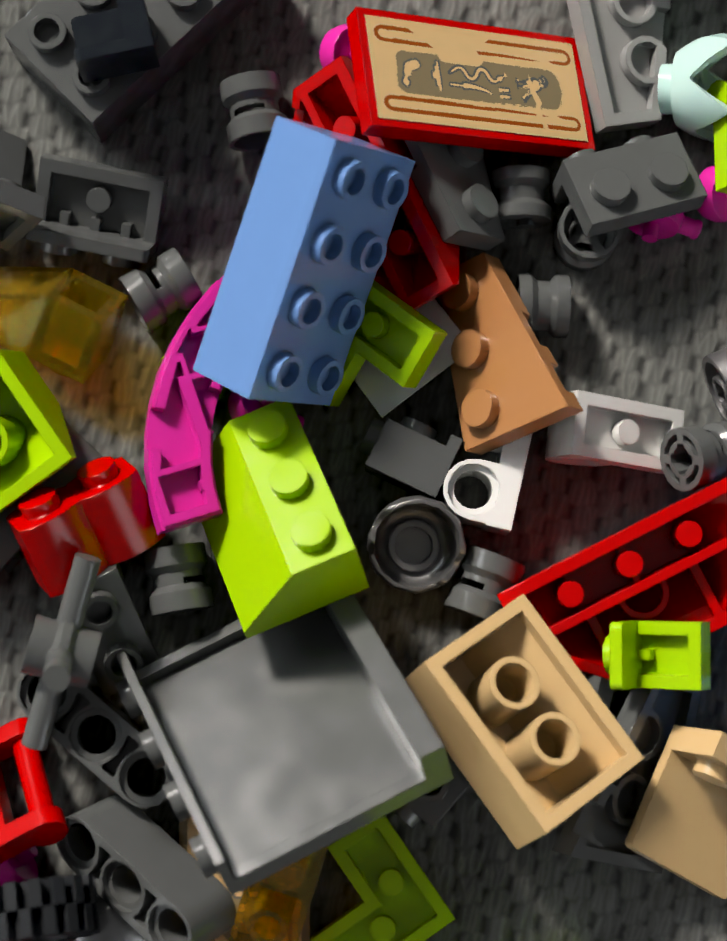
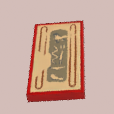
(468, 84)

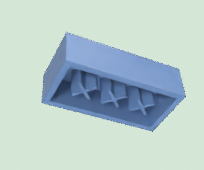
(302, 264)

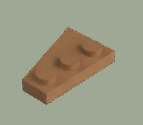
(499, 367)

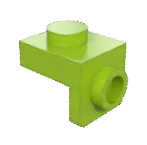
(658, 655)

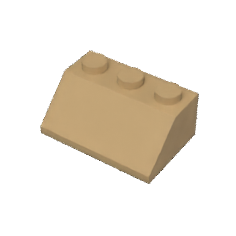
(522, 722)

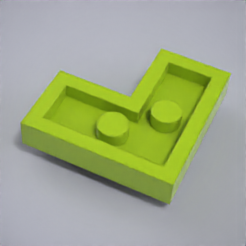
(391, 339)
(394, 890)

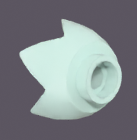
(685, 86)

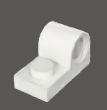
(612, 433)
(502, 483)

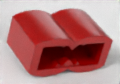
(94, 514)

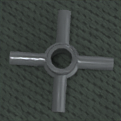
(61, 651)

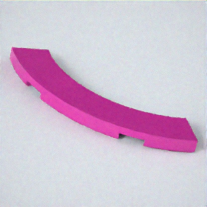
(180, 430)

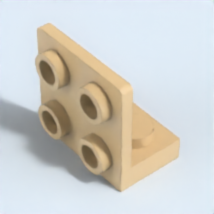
(686, 810)

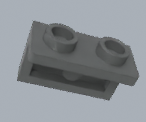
(629, 183)
(99, 210)

